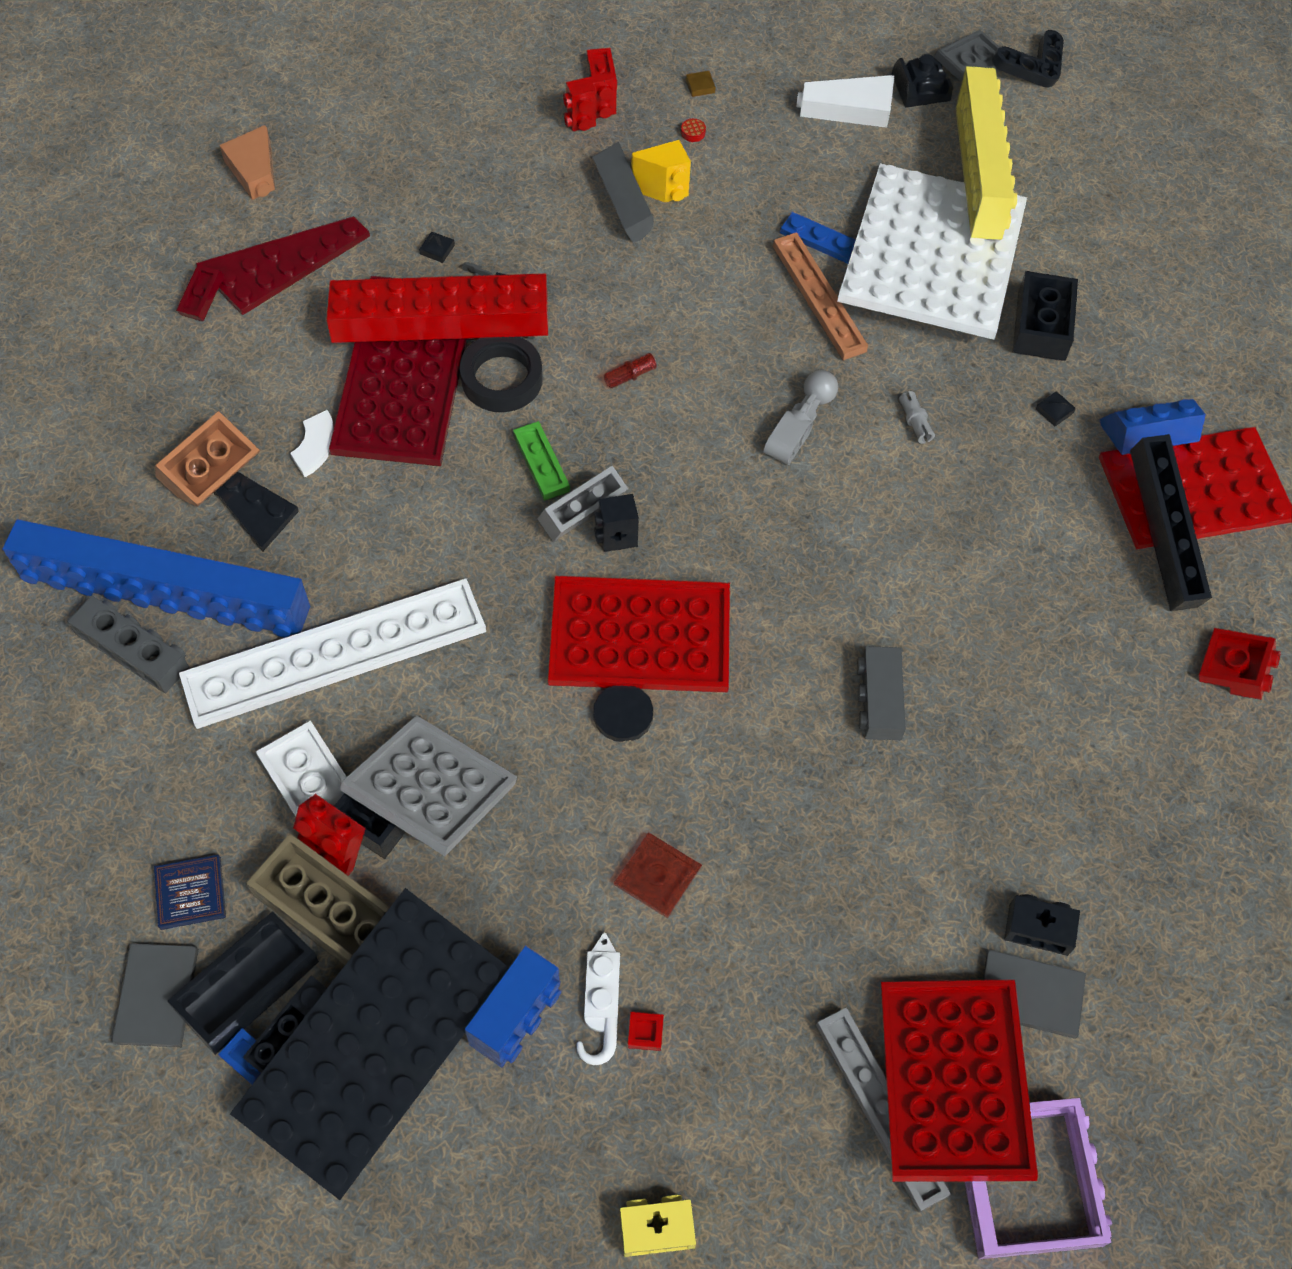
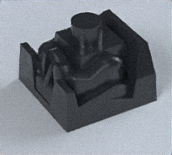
(921, 81)

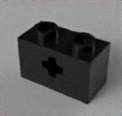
(617, 523)
(1026, 929)

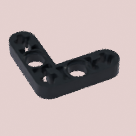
(1011, 61)

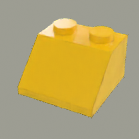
(662, 171)

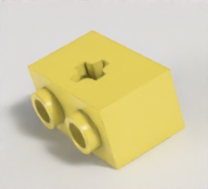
(643, 1240)

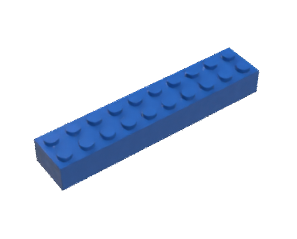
(158, 578)

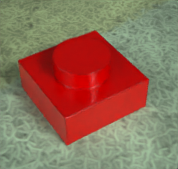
(645, 1031)

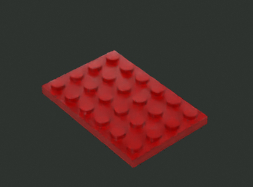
(1225, 483)
(640, 634)
(956, 1082)

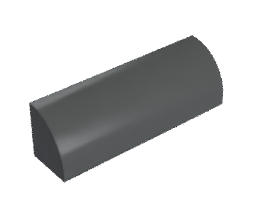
(624, 192)

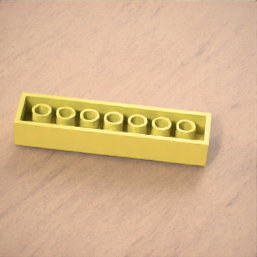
(985, 154)

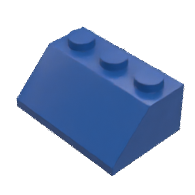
(1179, 419)

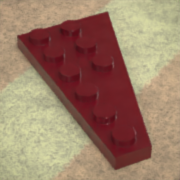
(273, 266)

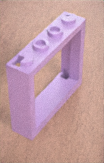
(1090, 1186)

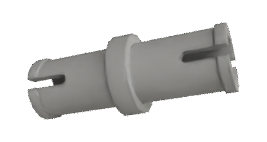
(916, 417)

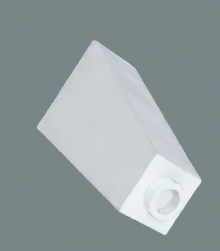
(848, 100)

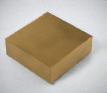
(700, 83)

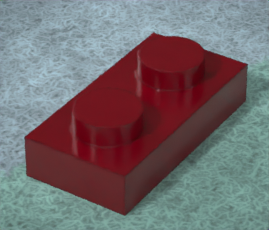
(200, 292)

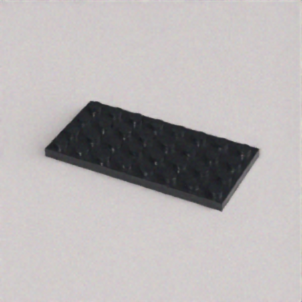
(370, 1044)

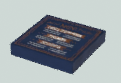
(189, 892)

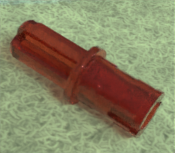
(630, 370)

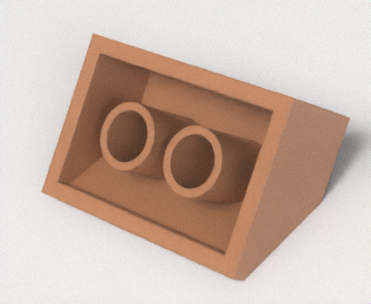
(205, 460)

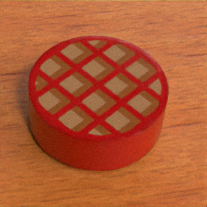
(693, 130)

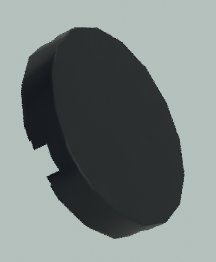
(623, 713)

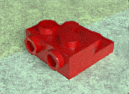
(589, 99)
(1240, 662)
(329, 832)

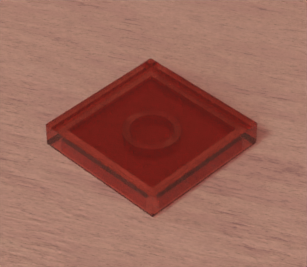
(658, 875)

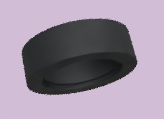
(501, 400)

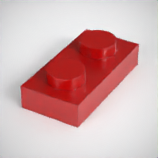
(600, 61)

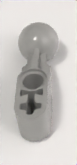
(795, 425)

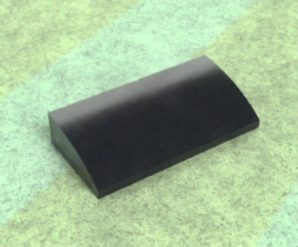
(243, 982)

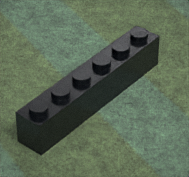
(1170, 523)

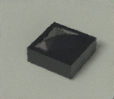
(437, 247)
(1055, 408)

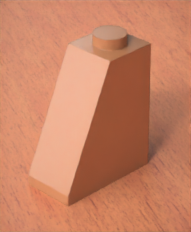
(251, 161)

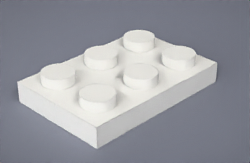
(303, 766)

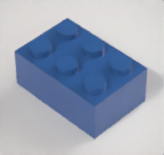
(514, 1007)

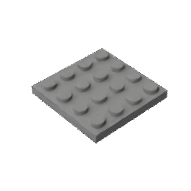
(429, 784)

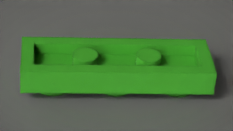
(541, 460)

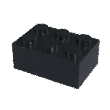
(1045, 316)

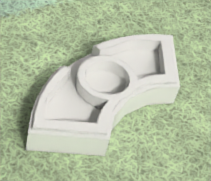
(316, 443)

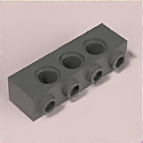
(96, 616)

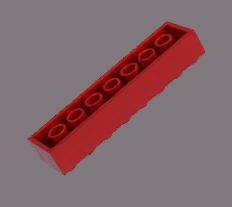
(437, 308)

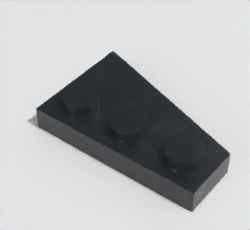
(256, 508)

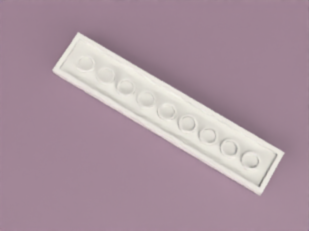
(331, 653)

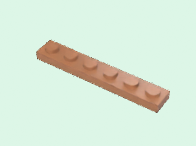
(820, 296)

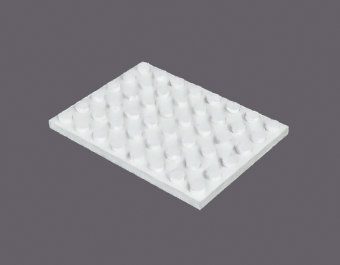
(920, 257)

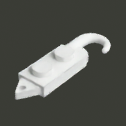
(601, 999)

